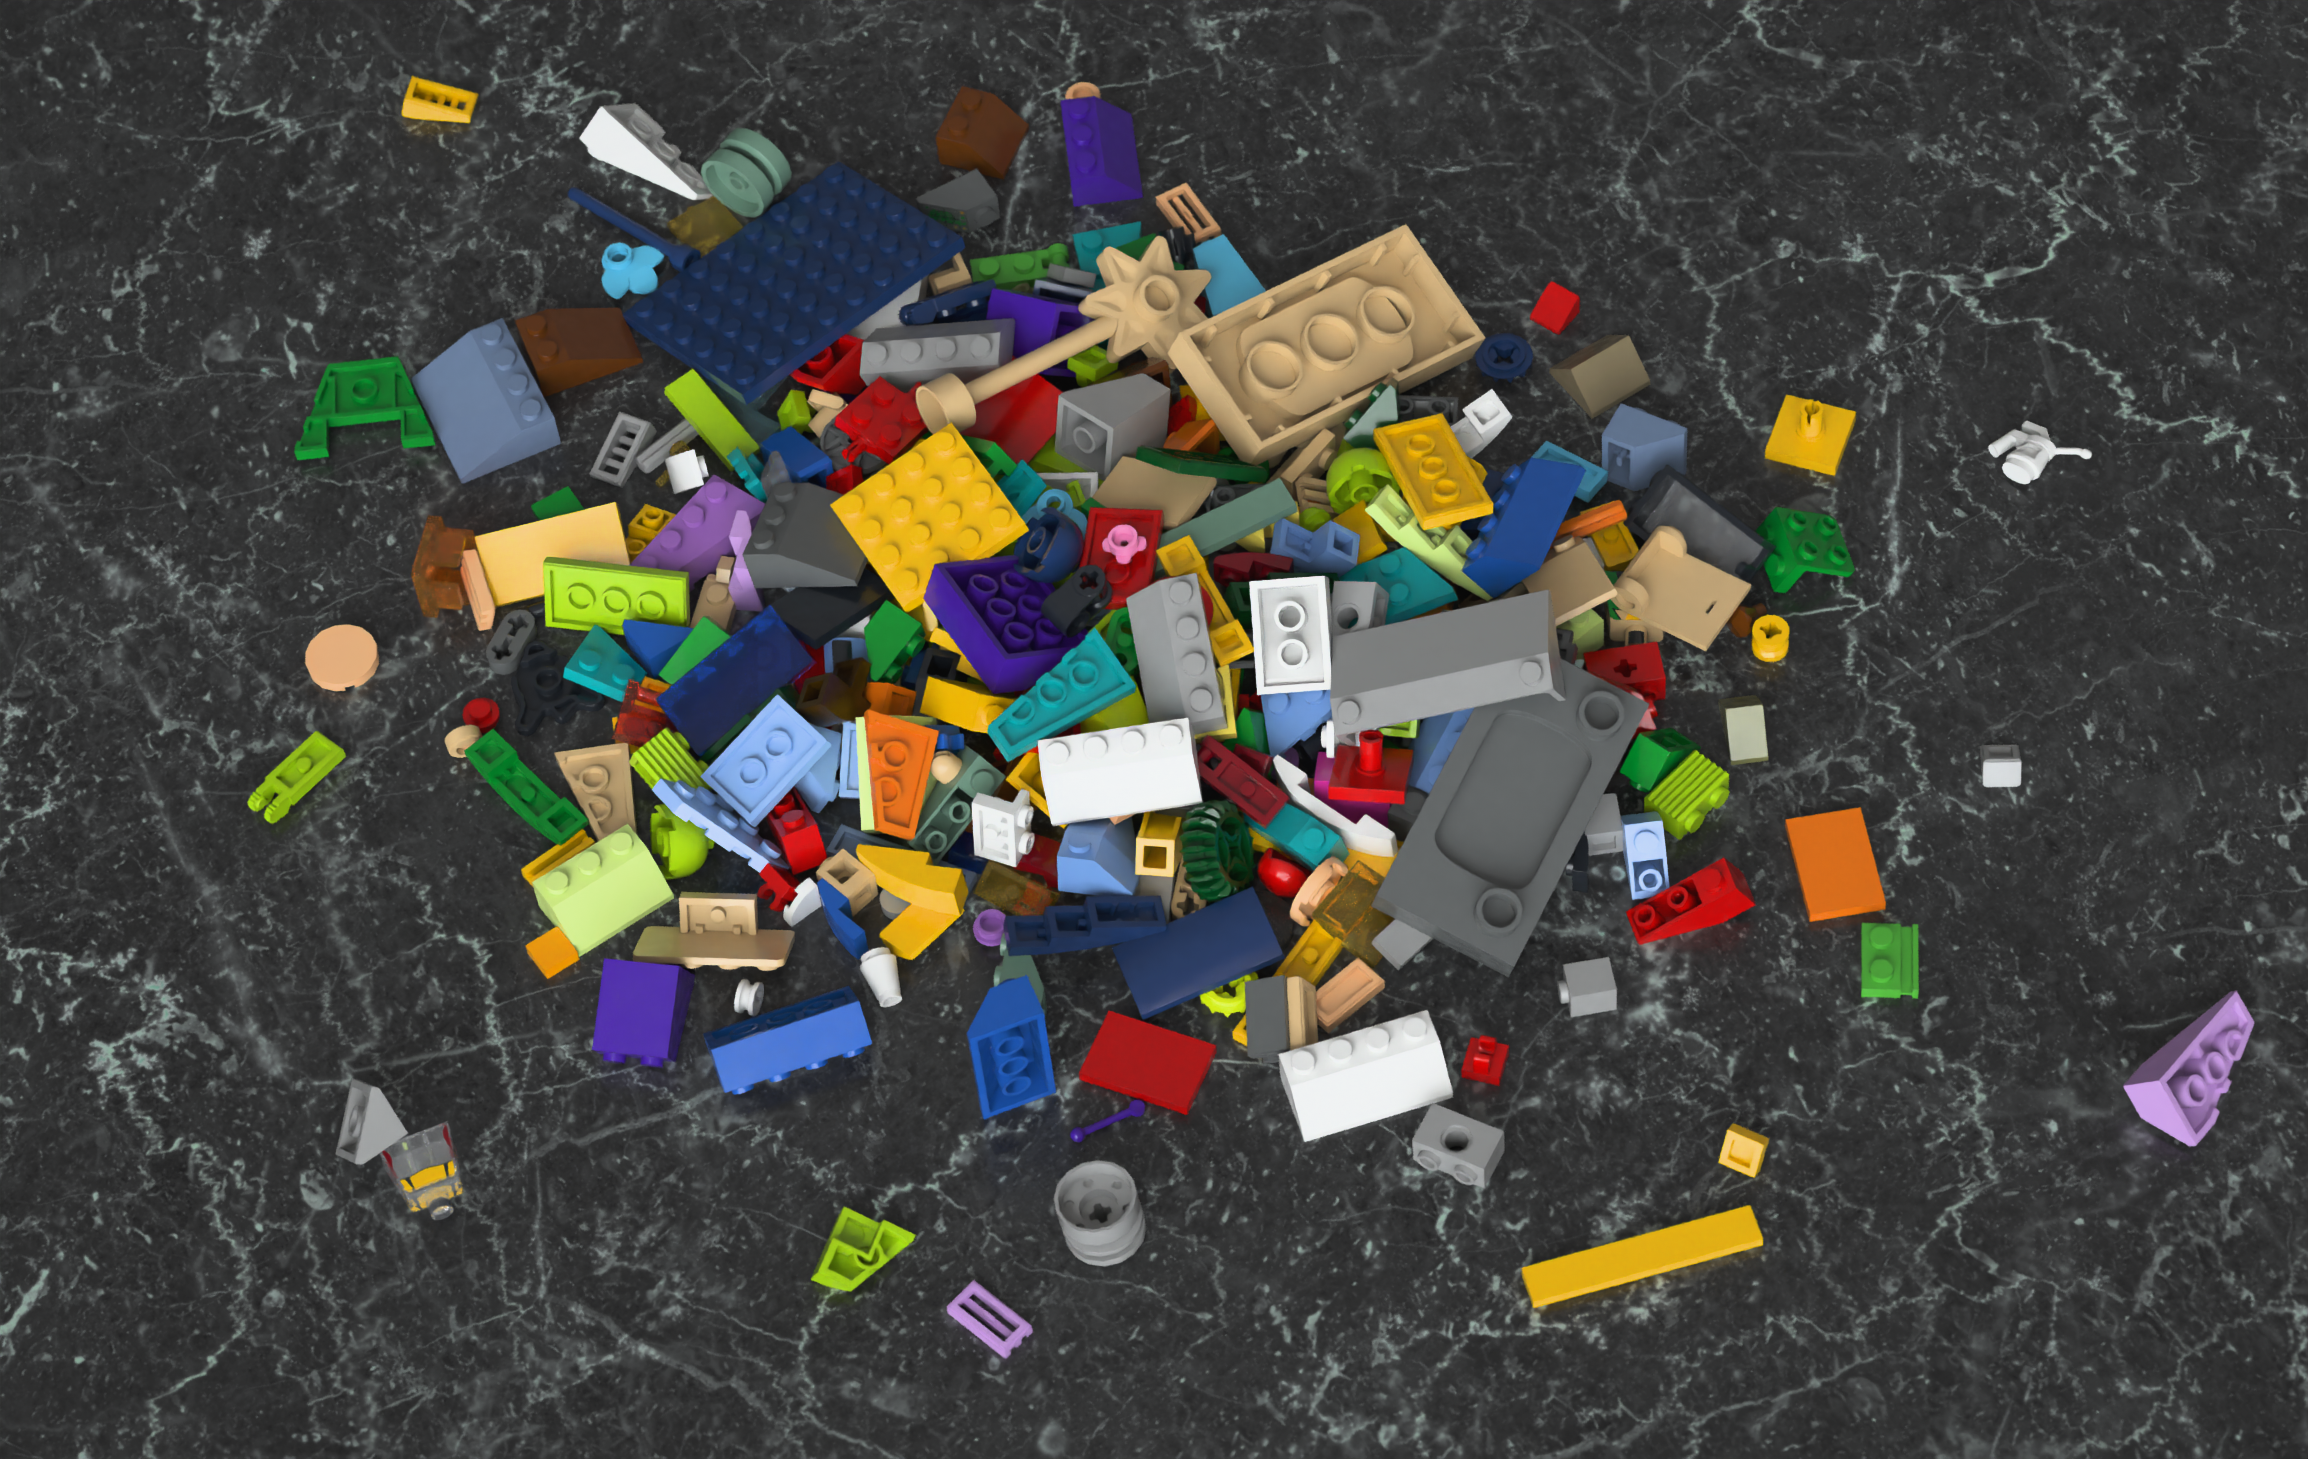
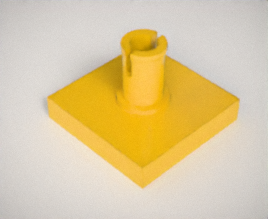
(1810, 435)

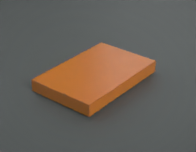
(1835, 864)

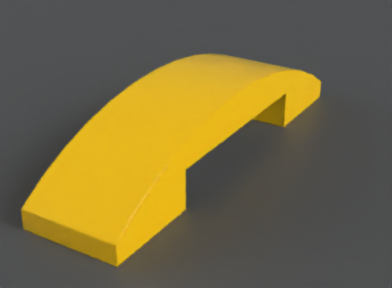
(1226, 633)

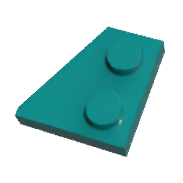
(750, 469)
(603, 665)

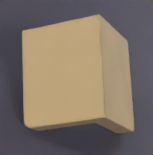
(951, 277)

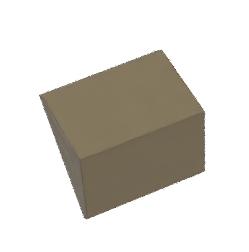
(1602, 374)

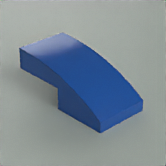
(839, 917)

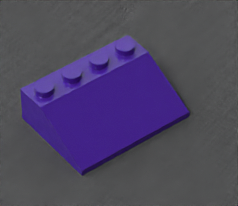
(998, 621)

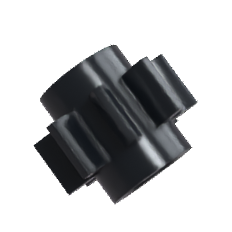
(1179, 243)

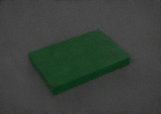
(1201, 464)

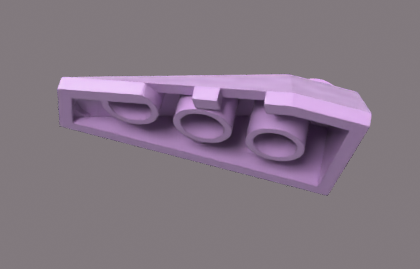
(2186, 1076)

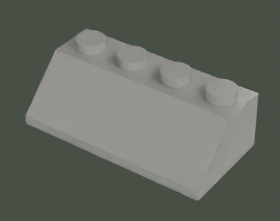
(931, 350)
(1176, 654)

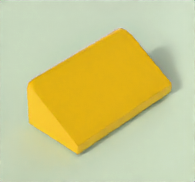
(915, 930)

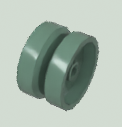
(746, 172)

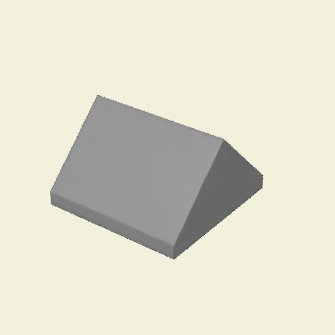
(367, 1124)

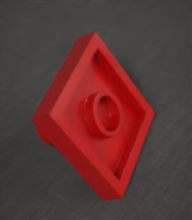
(1371, 771)

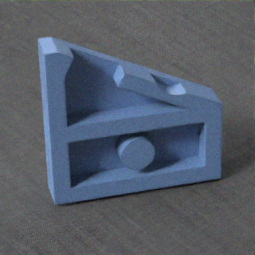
(1294, 717)

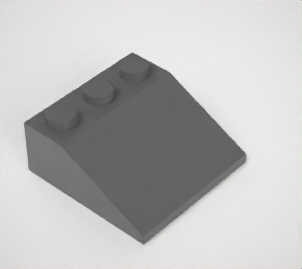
(802, 541)

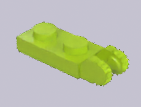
(296, 776)

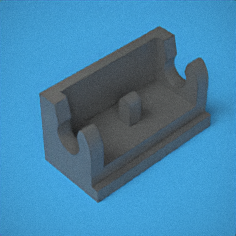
(1267, 1018)

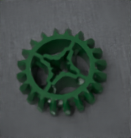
(1217, 850)

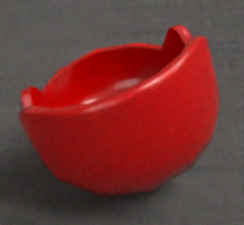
(1281, 874)

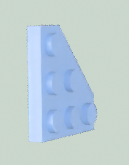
(722, 820)

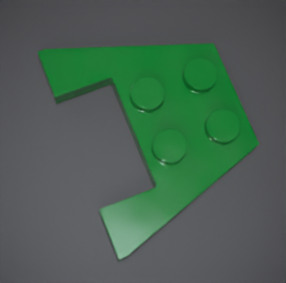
(363, 394)

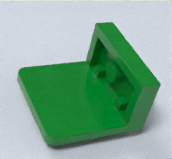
(1803, 544)

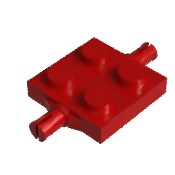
(882, 422)

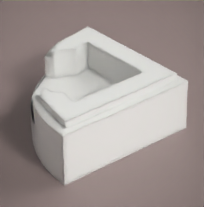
(804, 903)

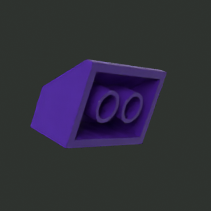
(1100, 151)

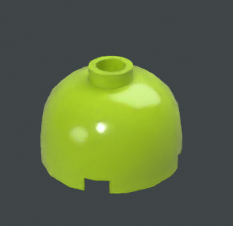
(1356, 477)
(679, 843)

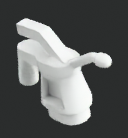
(2032, 452)

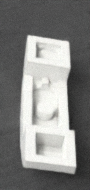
(1481, 424)
(1365, 836)

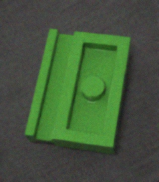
(1889, 960)

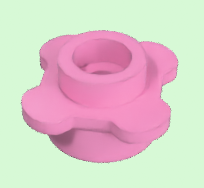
(1120, 535)

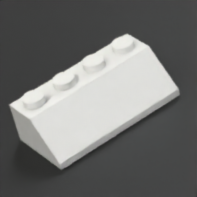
(1120, 771)
(1365, 1075)

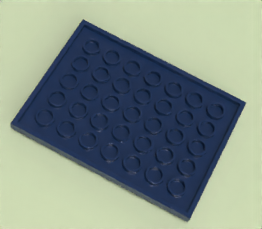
(793, 282)

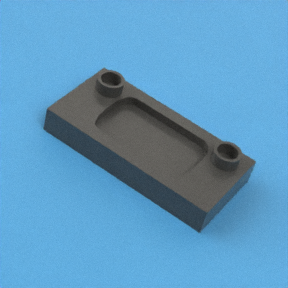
(1509, 816)

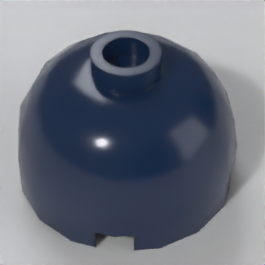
(1049, 548)

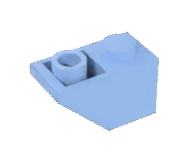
(819, 782)
(1645, 854)

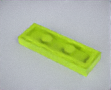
(709, 417)

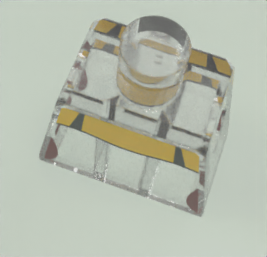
(426, 1170)

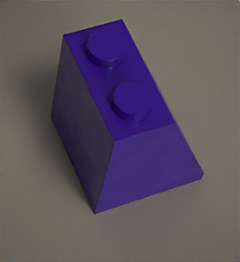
(1036, 322)
(641, 1011)

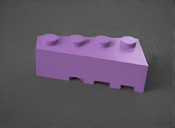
(700, 531)

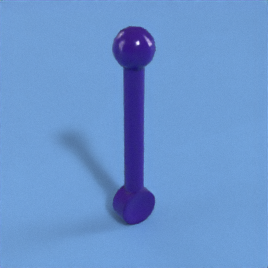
(1136, 1109)

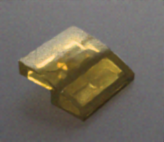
(1350, 916)

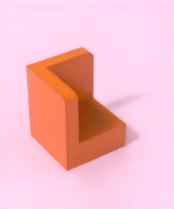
(889, 698)

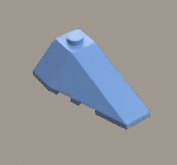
(1098, 858)

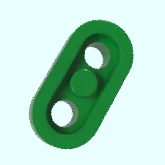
(1121, 643)

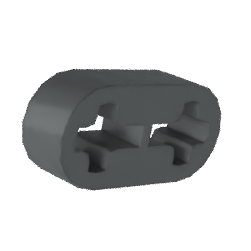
(505, 640)

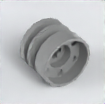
(1100, 1213)

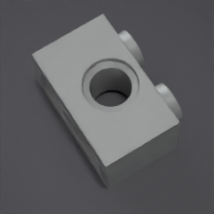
(1360, 600)
(1446, 1129)

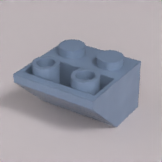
(1640, 446)

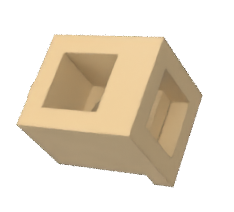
(850, 879)

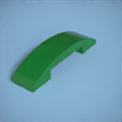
(524, 790)

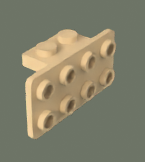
(716, 932)

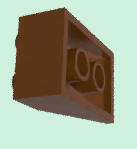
(576, 346)

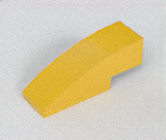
(915, 878)

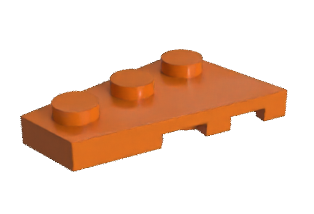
(898, 771)

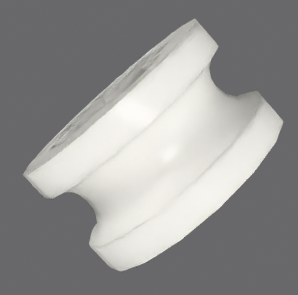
(749, 997)

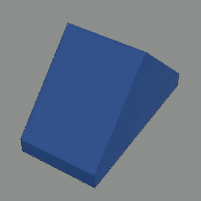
(654, 643)

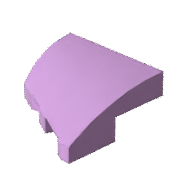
(741, 585)

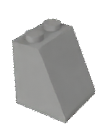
(1111, 421)

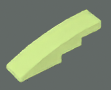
(1435, 546)

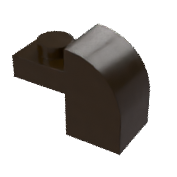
(835, 696)

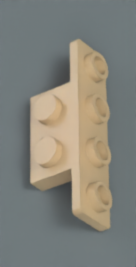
(1311, 460)

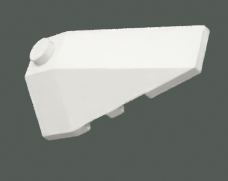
(634, 143)

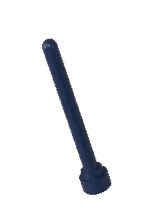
(679, 255)

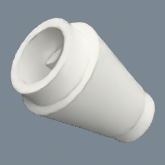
(882, 975)

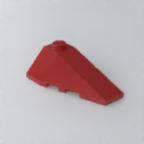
(835, 367)

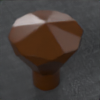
(1744, 617)

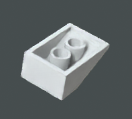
(1292, 634)

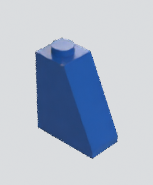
(801, 457)

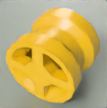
(1777, 644)

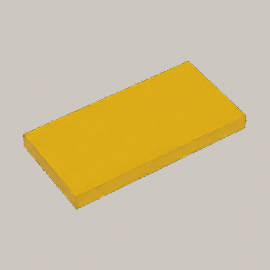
(1433, 471)
(516, 554)

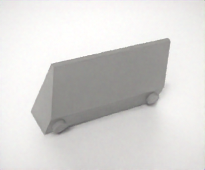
(1445, 664)

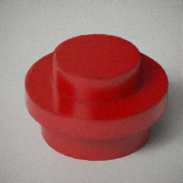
(482, 713)

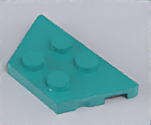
(1409, 581)

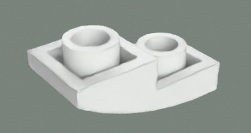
(686, 471)

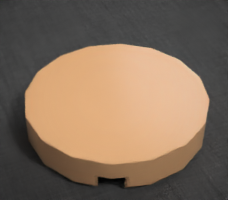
(342, 657)
(1316, 889)

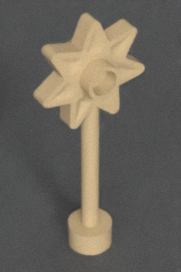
(1139, 309)

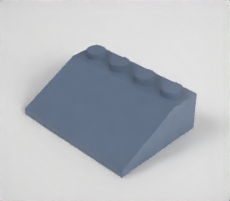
(485, 403)

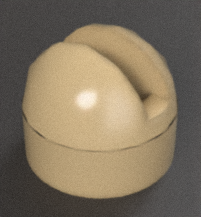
(945, 766)

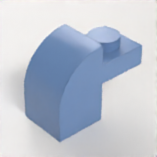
(1323, 551)

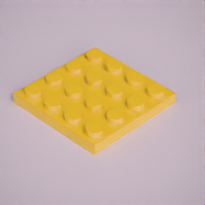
(928, 511)

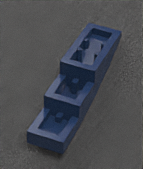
(1093, 925)

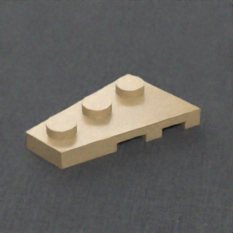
(601, 785)

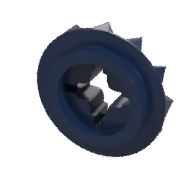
(1504, 346)

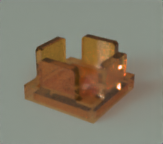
(432, 574)

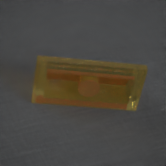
(1014, 890)

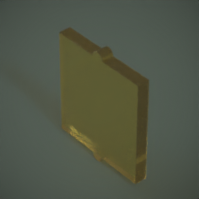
(705, 225)

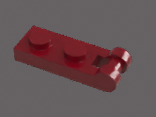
(1240, 783)

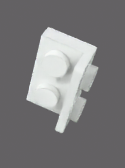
(1002, 828)

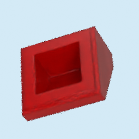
(1556, 308)

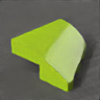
(858, 1250)

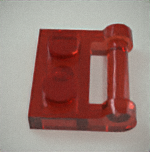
(637, 723)

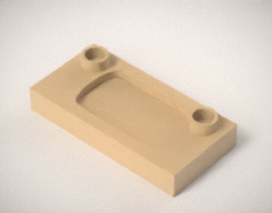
(1322, 343)

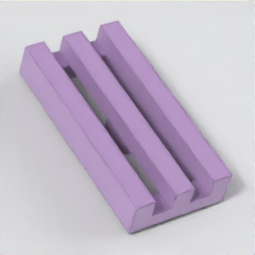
(1012, 1339)

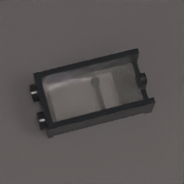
(1707, 526)

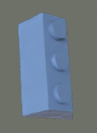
(1434, 745)

